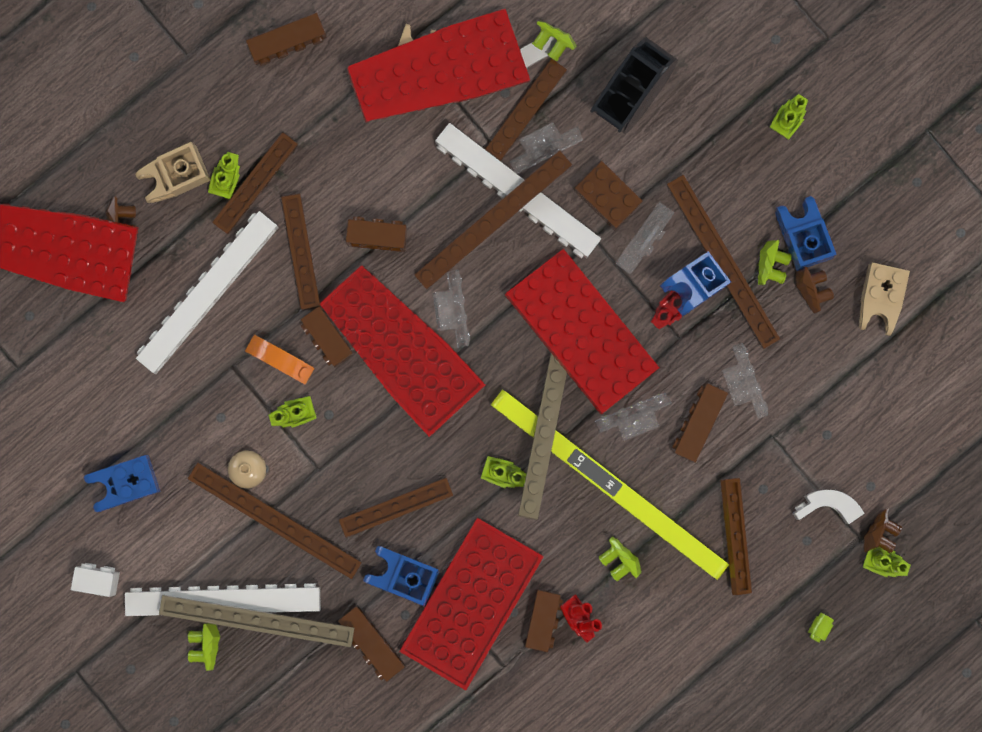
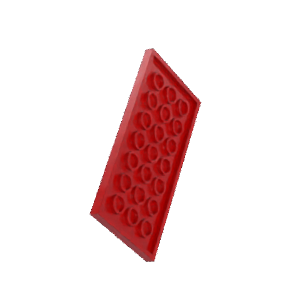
(582, 331)
(471, 604)

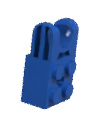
(803, 230)
(697, 282)
(119, 485)
(398, 575)

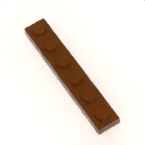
(526, 110)
(255, 183)
(300, 251)
(396, 507)
(736, 536)

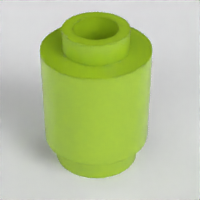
(820, 627)

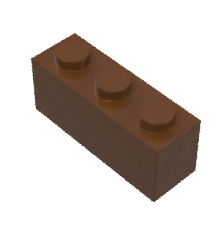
(326, 337)
(543, 621)

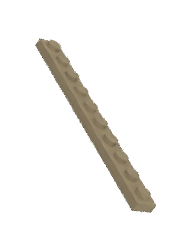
(543, 440)
(256, 621)

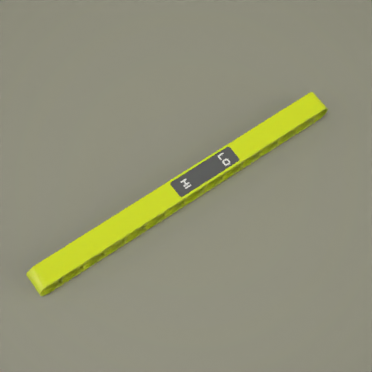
(615, 489)

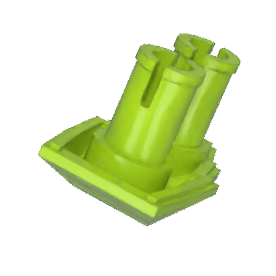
(563, 40)
(790, 116)
(225, 176)
(768, 256)
(293, 413)
(503, 473)
(885, 563)
(629, 564)
(210, 639)

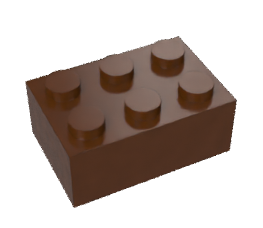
(608, 195)
(376, 234)

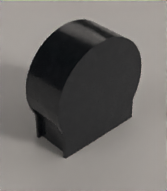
(635, 85)

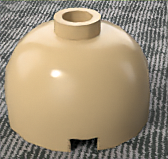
(247, 469)

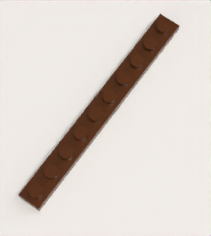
(493, 219)
(713, 243)
(274, 520)

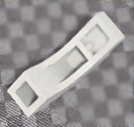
(842, 503)

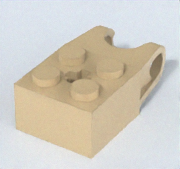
(168, 173)
(881, 302)

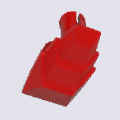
(667, 310)
(578, 618)

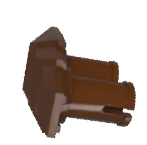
(114, 211)
(806, 284)
(875, 537)

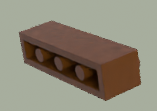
(286, 39)
(700, 422)
(372, 644)

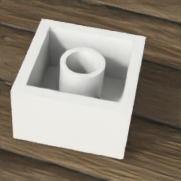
(94, 580)

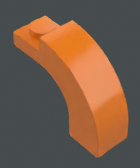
(279, 359)

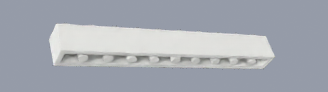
(504, 180)
(207, 292)
(252, 598)

